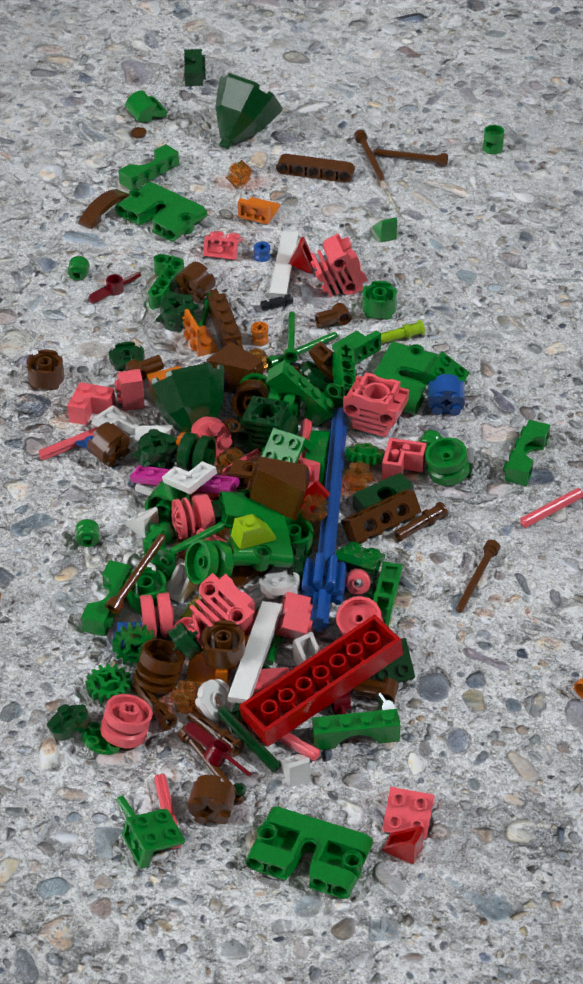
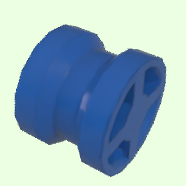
(262, 251)

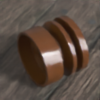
(159, 666)

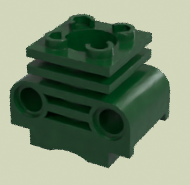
(260, 419)

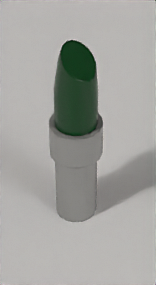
(470, 452)

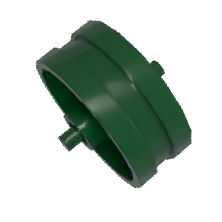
(185, 641)

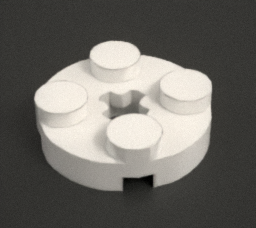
(278, 583)
(206, 700)

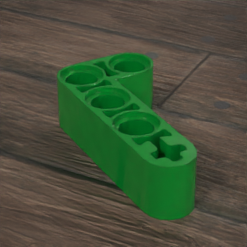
(166, 269)
(343, 374)
(320, 440)

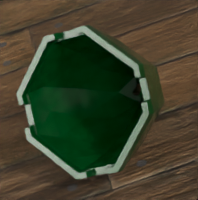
(243, 109)
(189, 394)

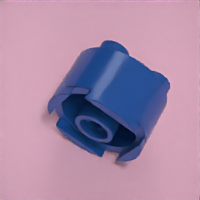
(446, 395)

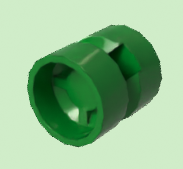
(493, 139)

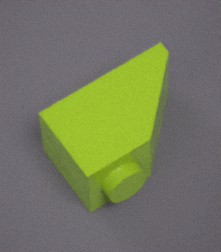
(251, 531)

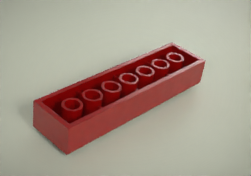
(321, 680)

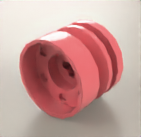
(192, 516)

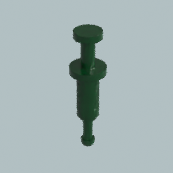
(370, 593)

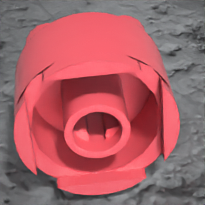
(216, 428)

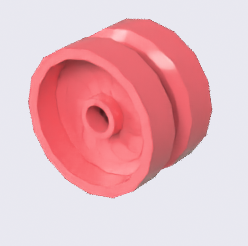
(354, 612)
(161, 615)
(126, 721)

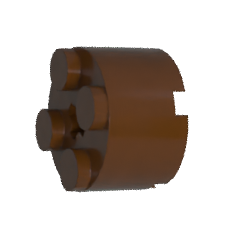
(195, 281)
(45, 370)
(244, 393)
(109, 444)
(223, 645)
(211, 800)

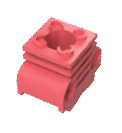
(340, 266)
(375, 403)
(224, 602)

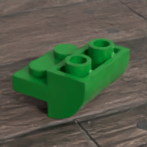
(144, 107)

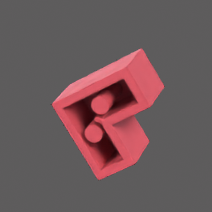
(130, 390)
(89, 400)
(402, 456)
(295, 616)

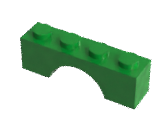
(135, 176)
(286, 379)
(533, 438)
(96, 617)
(332, 729)

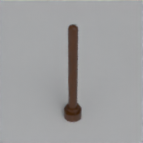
(361, 137)
(441, 159)
(490, 549)
(115, 604)
(185, 738)

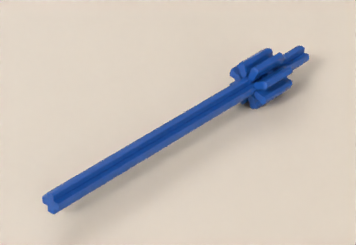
(324, 577)

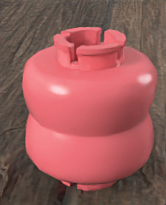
(360, 588)

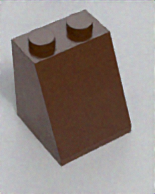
(236, 365)
(278, 485)

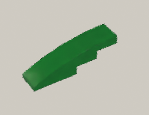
(387, 589)

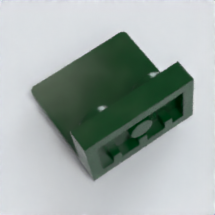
(400, 669)

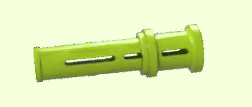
(405, 331)

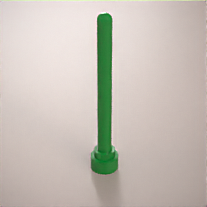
(291, 354)
(274, 360)

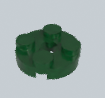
(118, 358)
(314, 375)
(299, 557)
(68, 721)

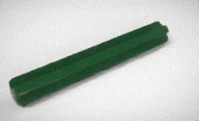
(249, 739)

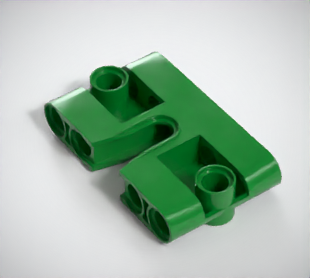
(169, 212)
(409, 366)
(276, 552)
(289, 835)

